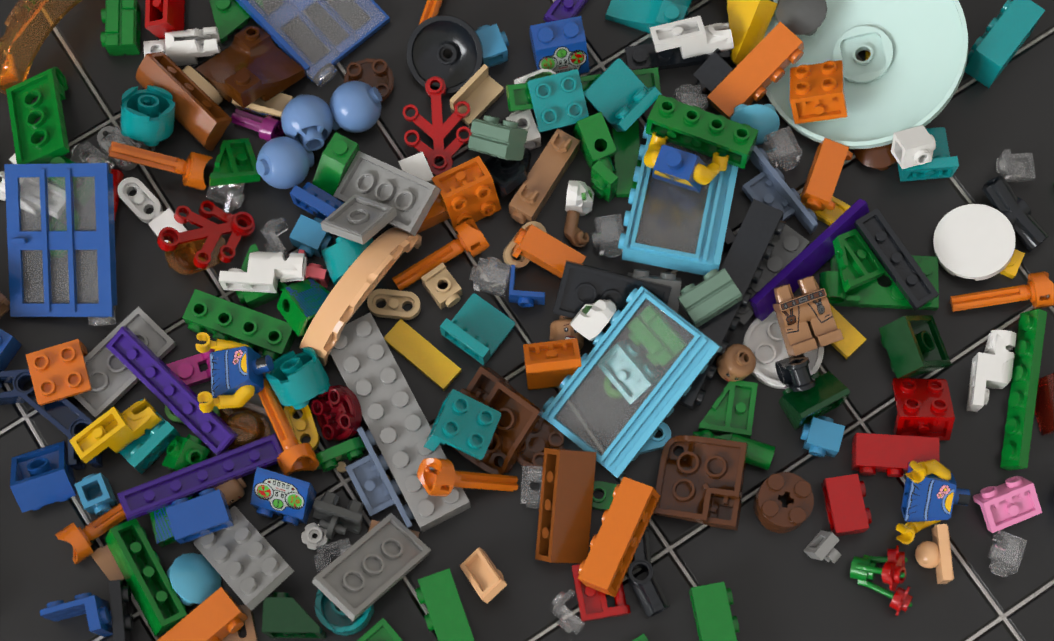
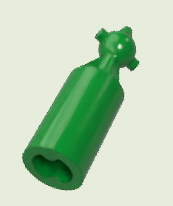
(758, 453)

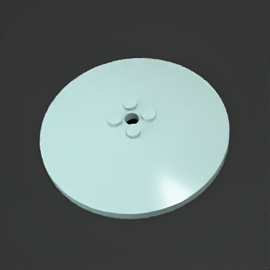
(904, 83)

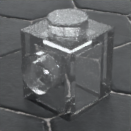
(691, 96)
(782, 149)
(607, 234)
(491, 276)

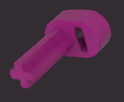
(267, 127)

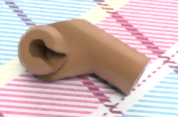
(573, 232)

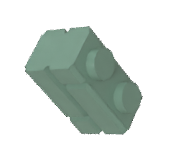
(497, 139)
(709, 297)

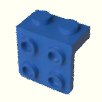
(95, 608)

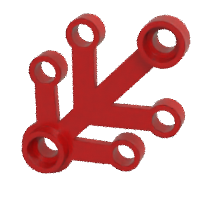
(438, 129)
(208, 230)

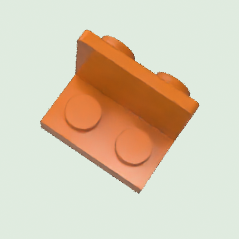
(817, 92)
(468, 192)
(550, 362)
(59, 371)

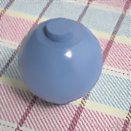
(355, 106)
(307, 121)
(284, 162)

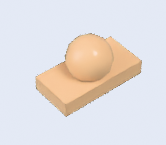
(937, 554)
(483, 575)

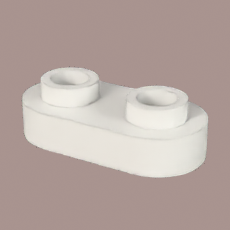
(141, 200)

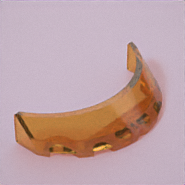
(24, 35)

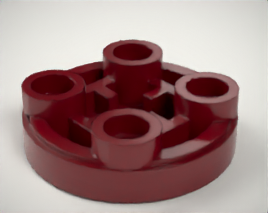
(338, 413)

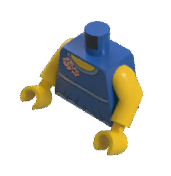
(681, 166)
(234, 373)
(928, 497)

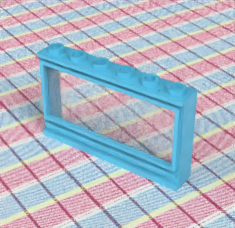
(674, 224)
(630, 380)

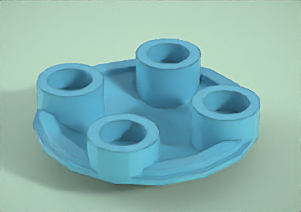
(758, 117)
(193, 578)

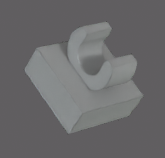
(823, 547)

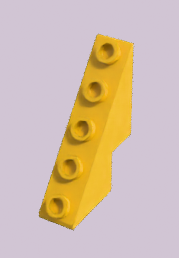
(748, 24)

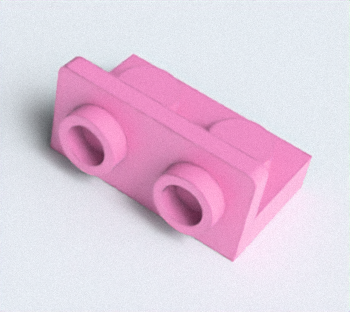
(1008, 503)

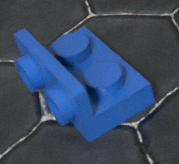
(315, 200)

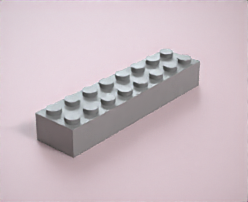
(393, 418)

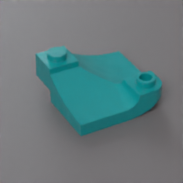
(647, 13)

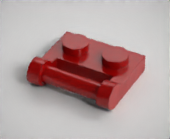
(593, 602)

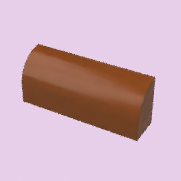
(192, 105)
(565, 505)

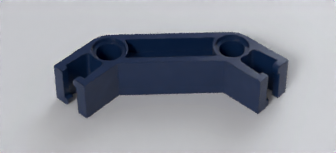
(59, 413)

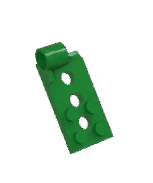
(49, 89)
(873, 294)

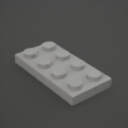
(391, 187)
(108, 375)
(244, 560)
(371, 566)

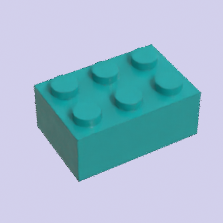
(1002, 40)

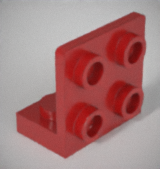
(923, 408)

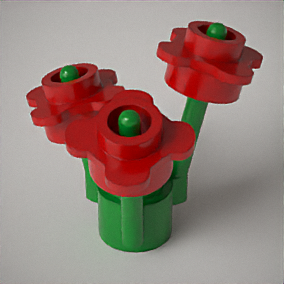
(892, 573)

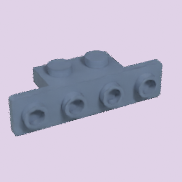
(772, 190)
(373, 484)

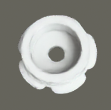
(307, 538)

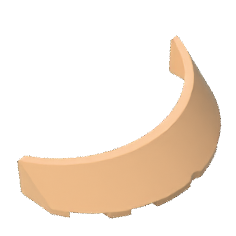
(355, 288)

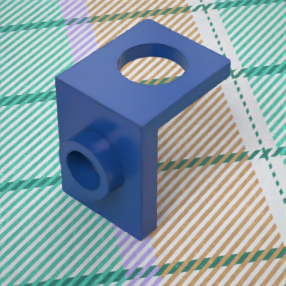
(524, 298)

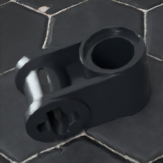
(795, 373)

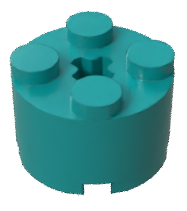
(147, 114)
(341, 256)
(298, 378)
(336, 620)

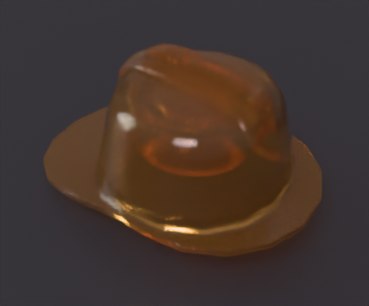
(182, 257)
(246, 424)

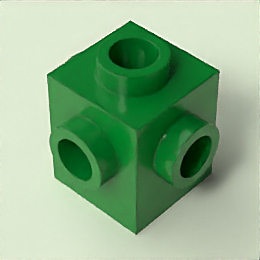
(184, 452)

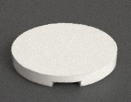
(974, 242)
(769, 347)

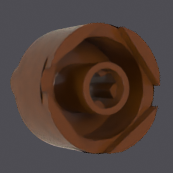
(797, 495)

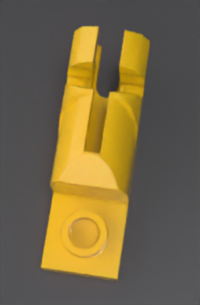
(115, 430)

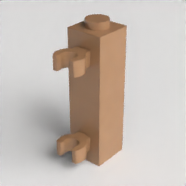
(544, 177)

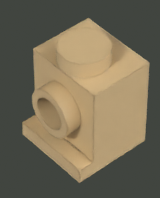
(442, 297)

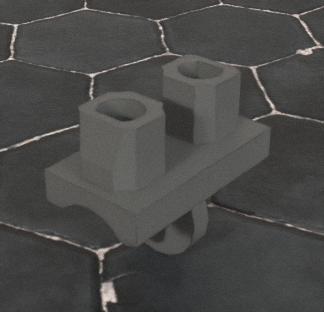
(336, 518)

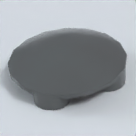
(801, 16)

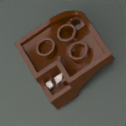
(251, 68)
(515, 423)
(702, 481)

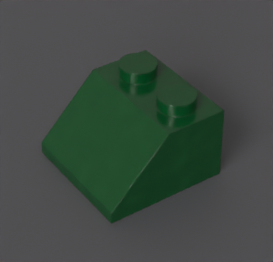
(914, 346)
(817, 401)
(288, 619)

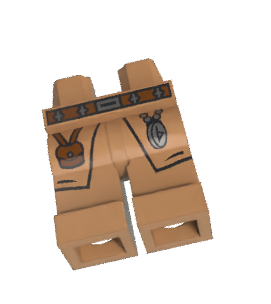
(806, 318)

